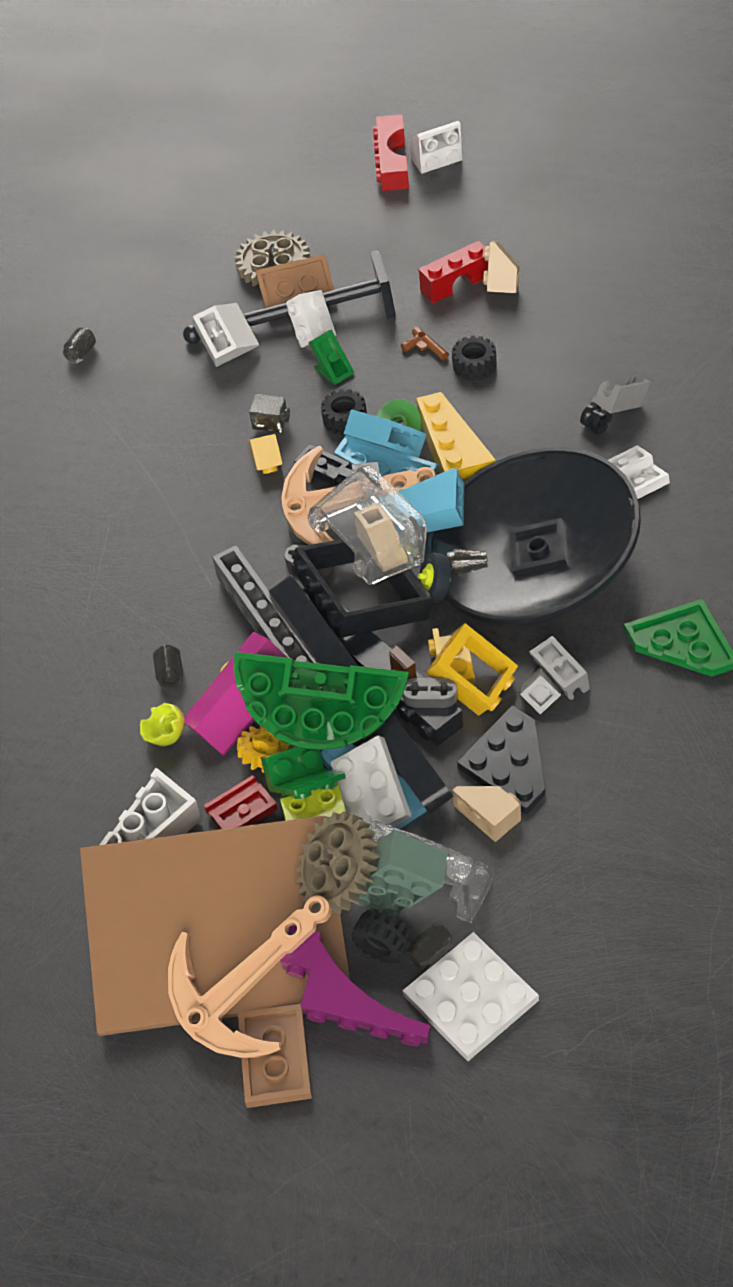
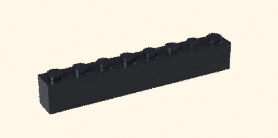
(372, 652)

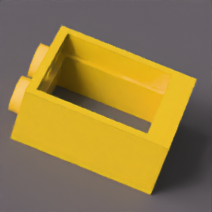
(466, 692)

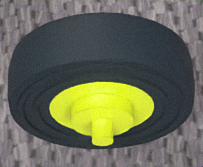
(435, 575)

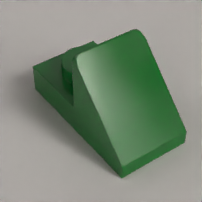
(332, 360)

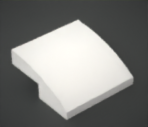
(641, 471)

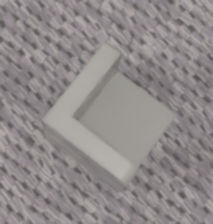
(540, 690)

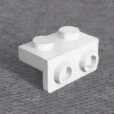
(309, 316)

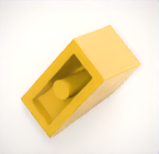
(265, 453)

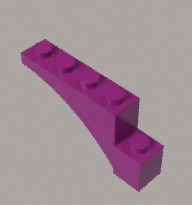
(335, 998)

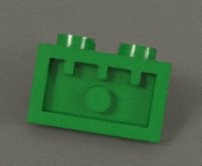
(298, 772)

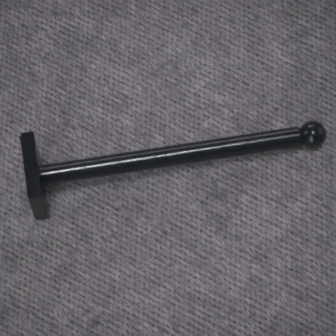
(378, 285)

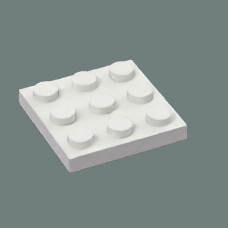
(470, 996)

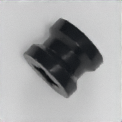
(596, 418)

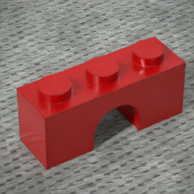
(439, 276)

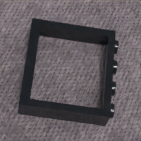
(415, 597)

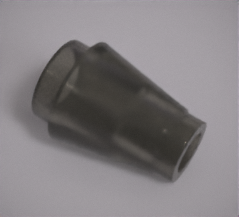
(466, 561)

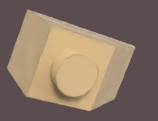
(488, 808)

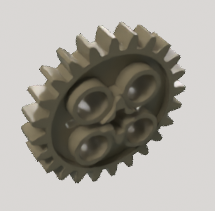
(257, 253)
(337, 861)

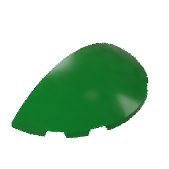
(316, 702)

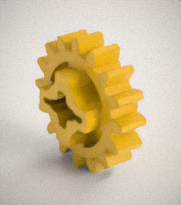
(256, 744)

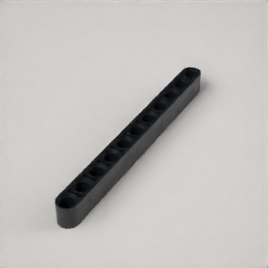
(330, 651)

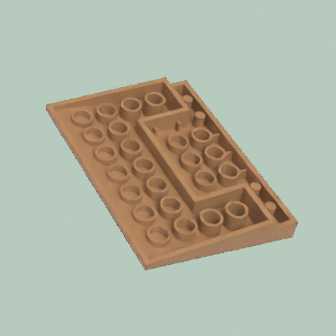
(214, 885)

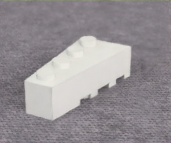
(157, 812)

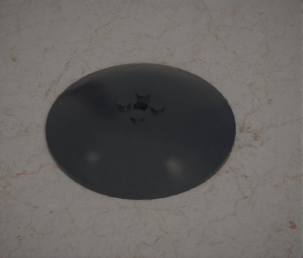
(550, 498)

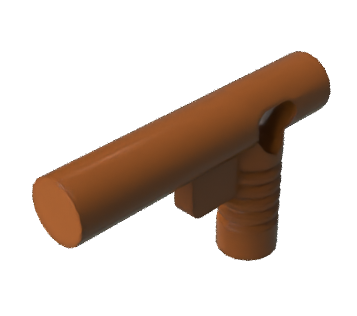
(423, 341)

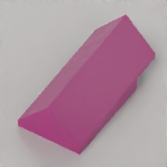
(221, 711)

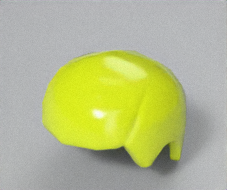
(163, 726)

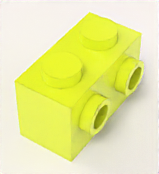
(318, 804)

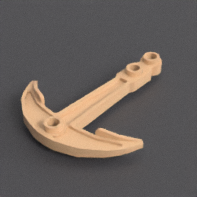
(296, 494)
(228, 991)

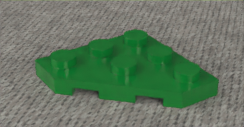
(684, 638)

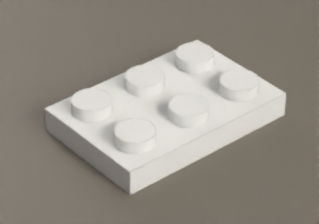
(372, 784)

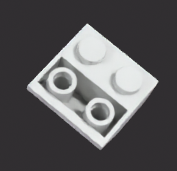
(437, 147)
(224, 332)

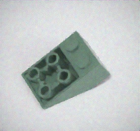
(405, 873)

